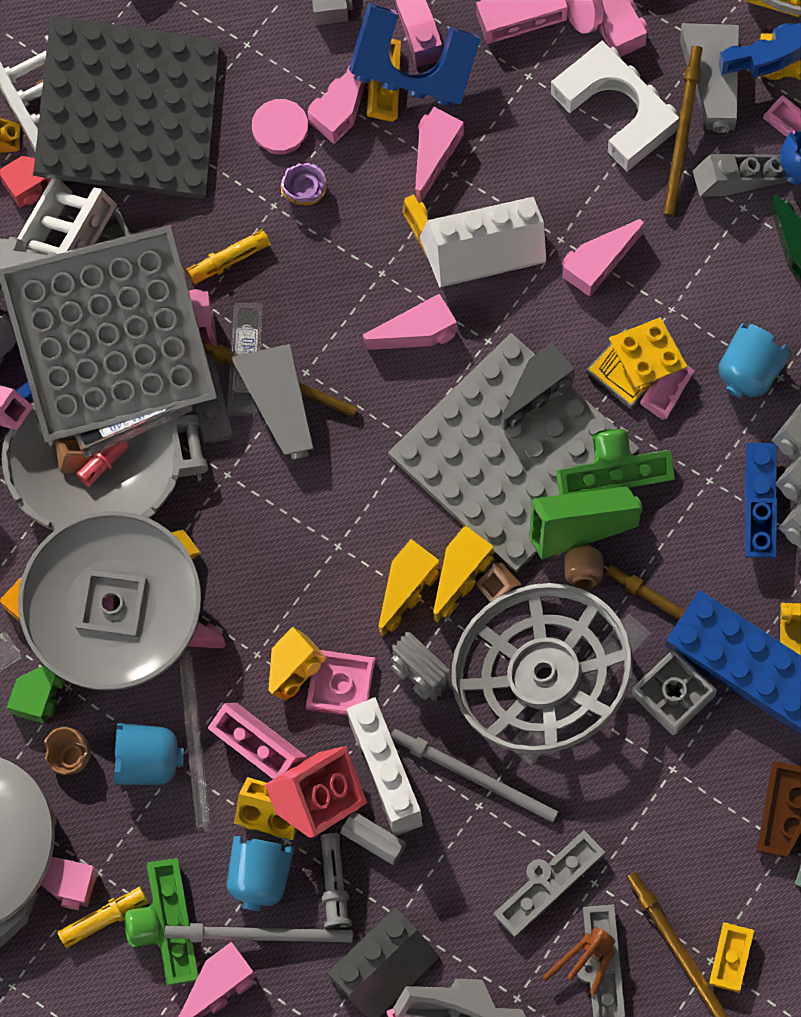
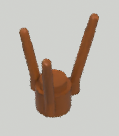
(595, 945)

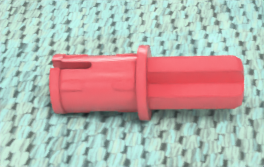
(100, 462)

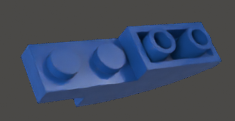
(764, 55)
(760, 500)

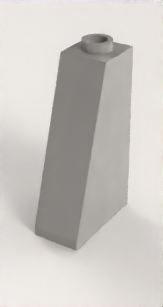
(715, 92)
(277, 393)

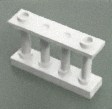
(19, 100)
(83, 232)

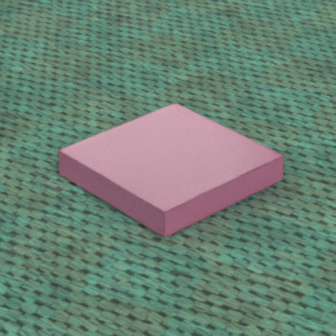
(340, 683)

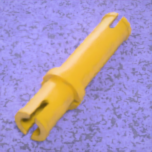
(218, 262)
(102, 917)

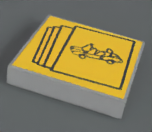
(612, 376)

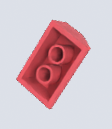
(317, 791)

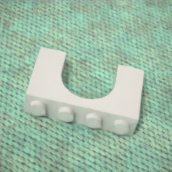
(604, 70)
(385, 765)

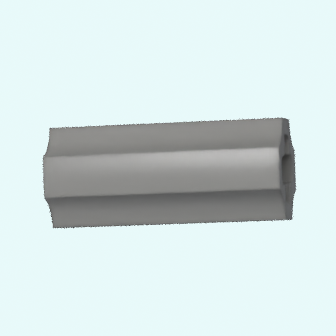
(373, 838)

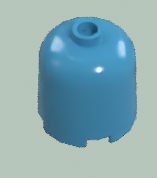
(752, 362)
(145, 755)
(258, 872)

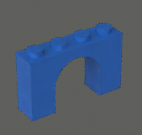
(443, 81)

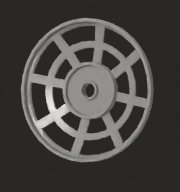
(536, 655)

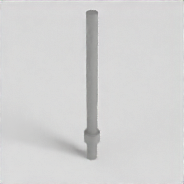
(421, 748)
(197, 933)

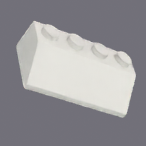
(485, 241)

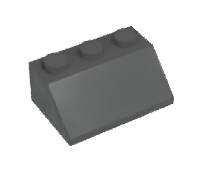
(383, 964)

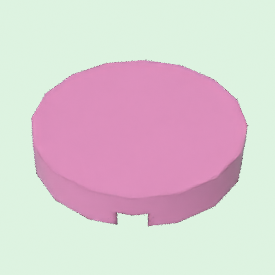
(585, 14)
(280, 126)

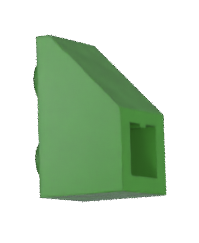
(35, 695)

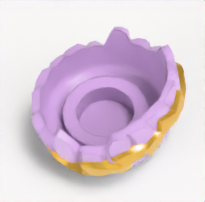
(304, 184)

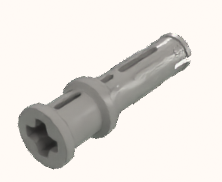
(334, 898)

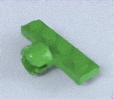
(615, 466)
(168, 908)

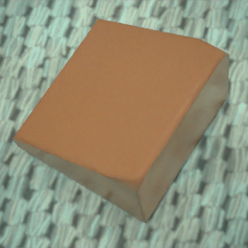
(70, 455)
(497, 582)

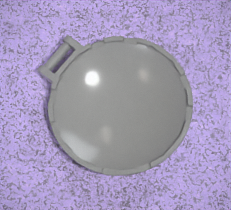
(135, 484)

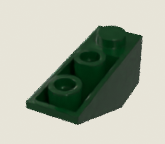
(789, 232)

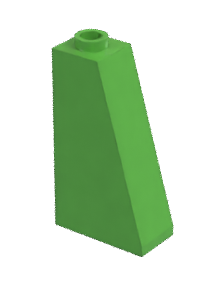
(581, 518)

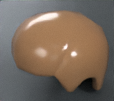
(67, 751)

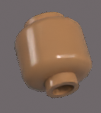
(584, 567)

